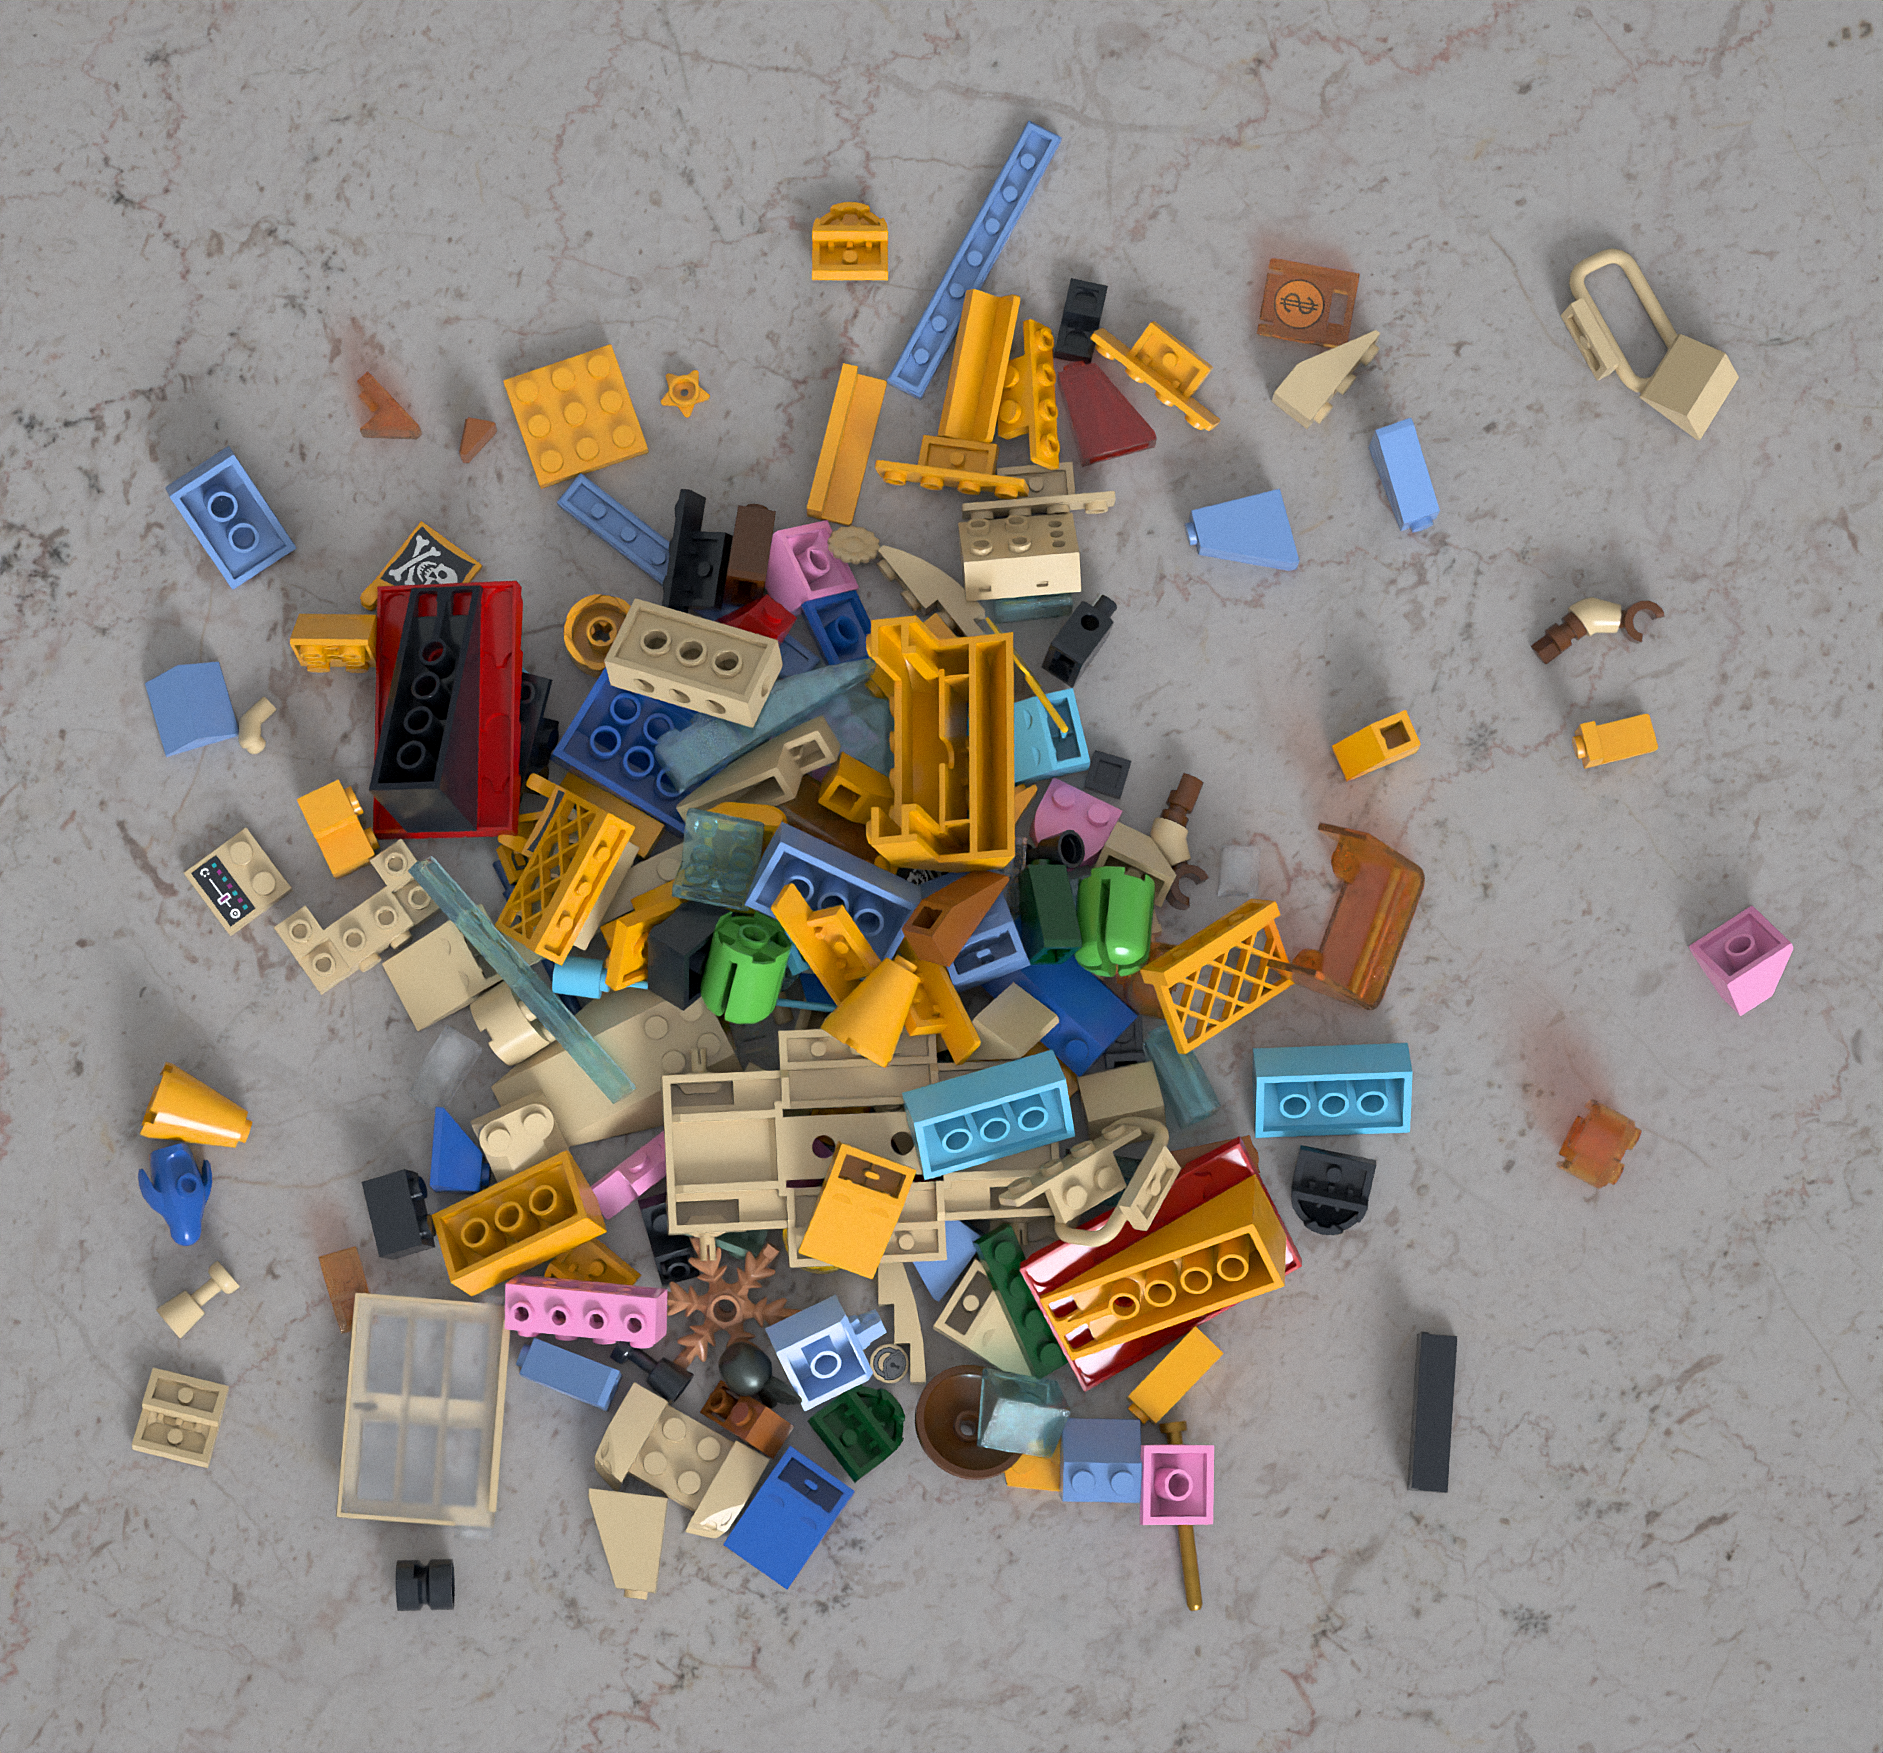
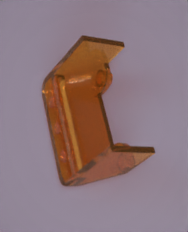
(1366, 923)

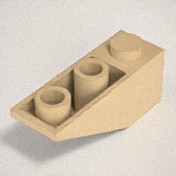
(1315, 381)

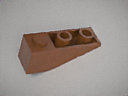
(951, 915)

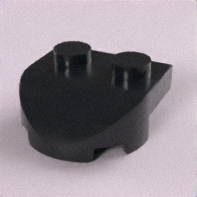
(1331, 1189)

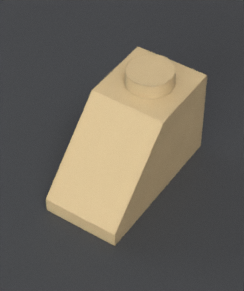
(1139, 857)

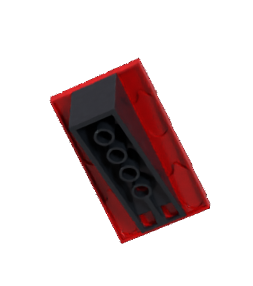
(447, 710)

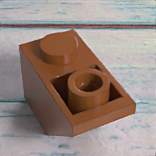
(747, 1419)

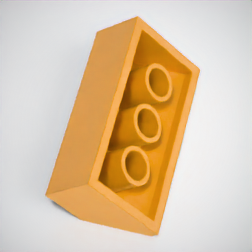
(518, 1224)

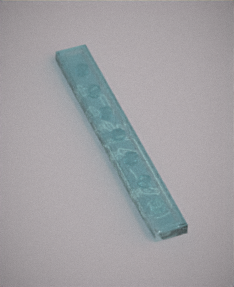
(522, 979)

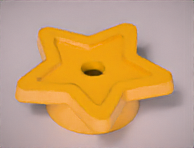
(684, 382)

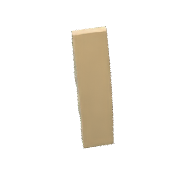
(896, 1292)

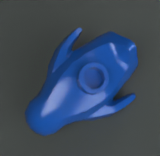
(177, 1190)

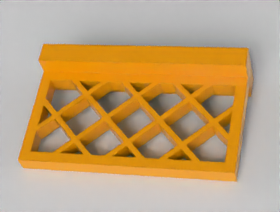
(578, 881)
(1202, 949)

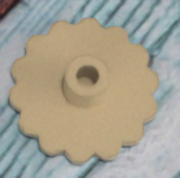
(853, 544)

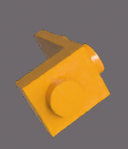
(1614, 740)

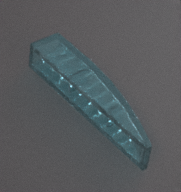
(716, 742)

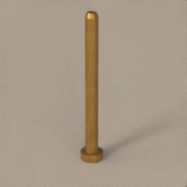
(1186, 1532)

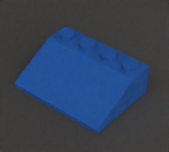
(615, 745)

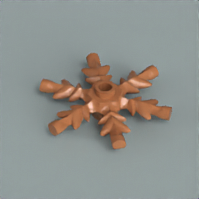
(709, 1304)

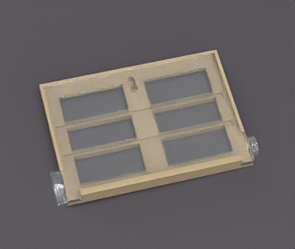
(424, 1412)

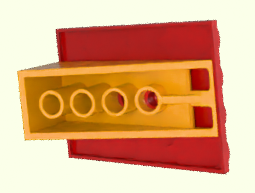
(1143, 1289)

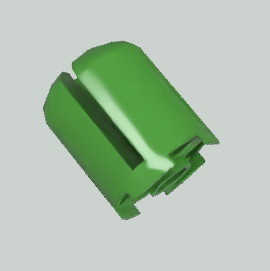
(1114, 921)
(745, 967)

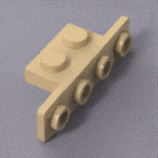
(1048, 492)
(1078, 1179)

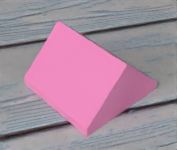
(1177, 1484)

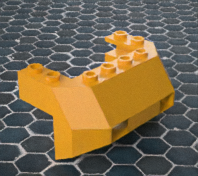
(935, 762)

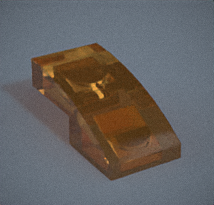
(343, 1279)

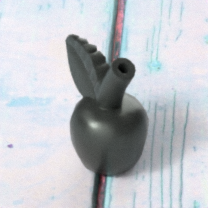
(749, 1372)

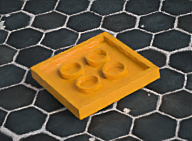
(575, 416)

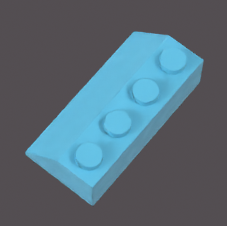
(1332, 1090)
(989, 1114)

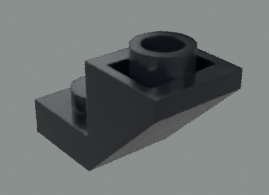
(669, 1251)

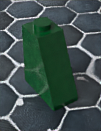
(1048, 913)

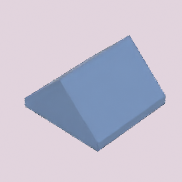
(191, 707)

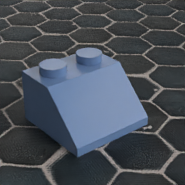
(1100, 1460)

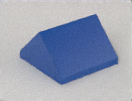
(838, 627)

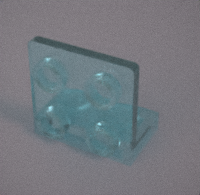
(718, 859)

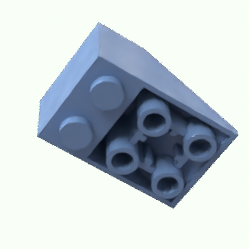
(991, 949)

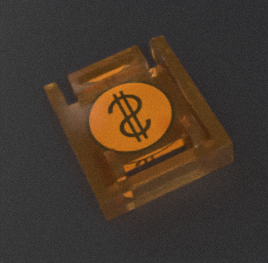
(1301, 303)

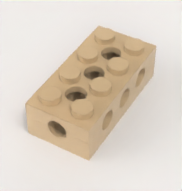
(694, 662)

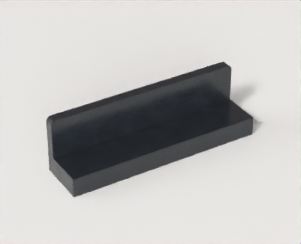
(1432, 1413)

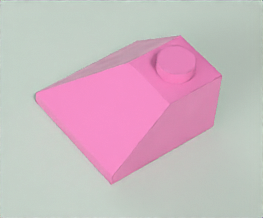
(804, 568)
(1743, 959)

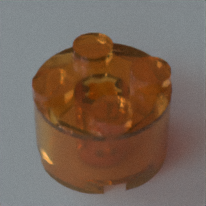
(1598, 1145)

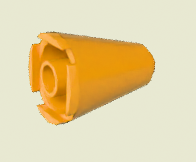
(876, 1011)
(193, 1112)

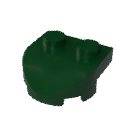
(860, 1428)

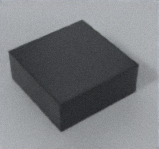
(1107, 774)

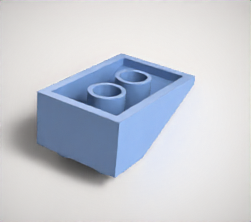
(230, 517)

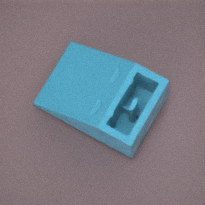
(1040, 745)

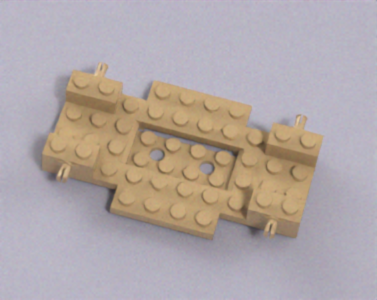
(736, 1150)

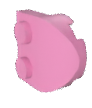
(1075, 810)

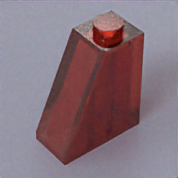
(1101, 416)

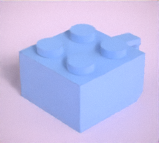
(825, 1349)

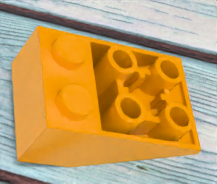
(335, 641)
(857, 1209)

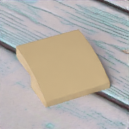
(180, 1417)

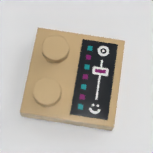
(238, 881)

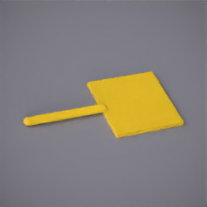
(1033, 683)

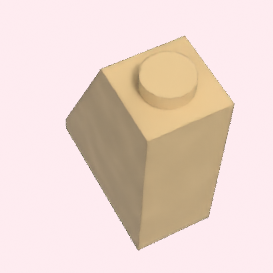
(632, 1538)

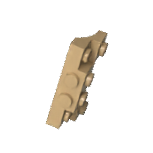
(366, 930)

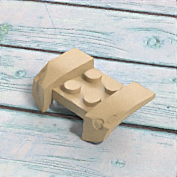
(679, 1461)

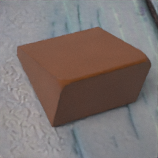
(475, 437)

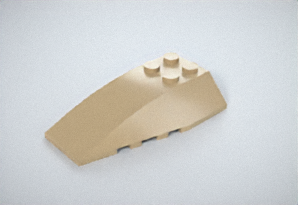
(644, 1039)

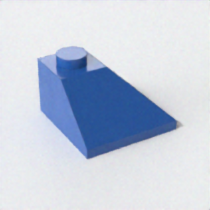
(456, 1160)

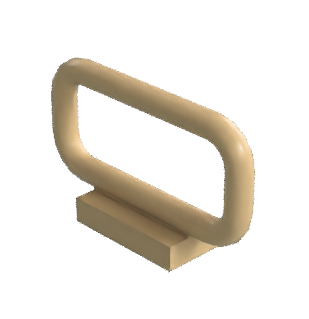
(1590, 328)
(1143, 1194)

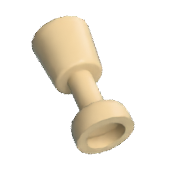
(185, 1309)

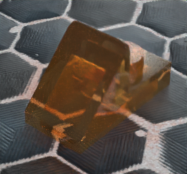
(391, 420)

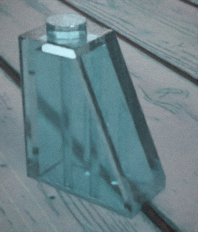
(1181, 1079)

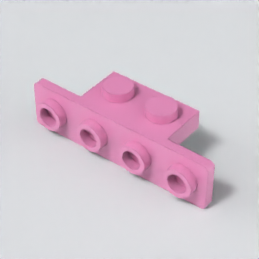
(631, 1177)

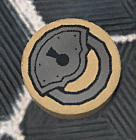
(889, 1363)

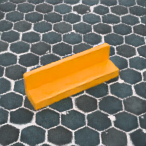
(979, 366)
(846, 447)

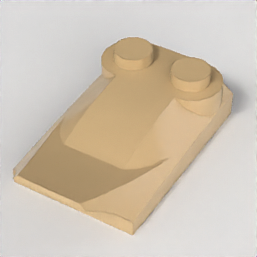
(519, 1135)

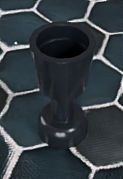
(1062, 848)
(664, 1376)

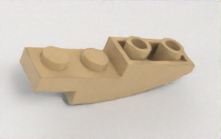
(931, 588)

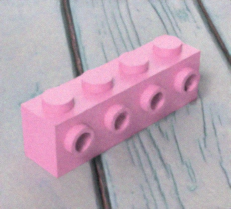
(586, 1310)

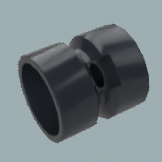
(425, 1585)

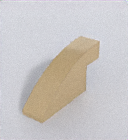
(770, 771)

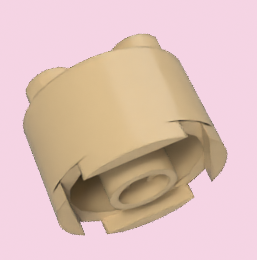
(510, 1024)

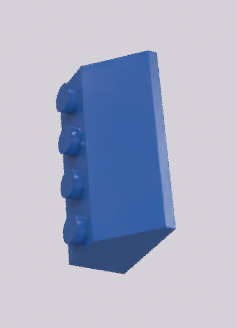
(1087, 1009)

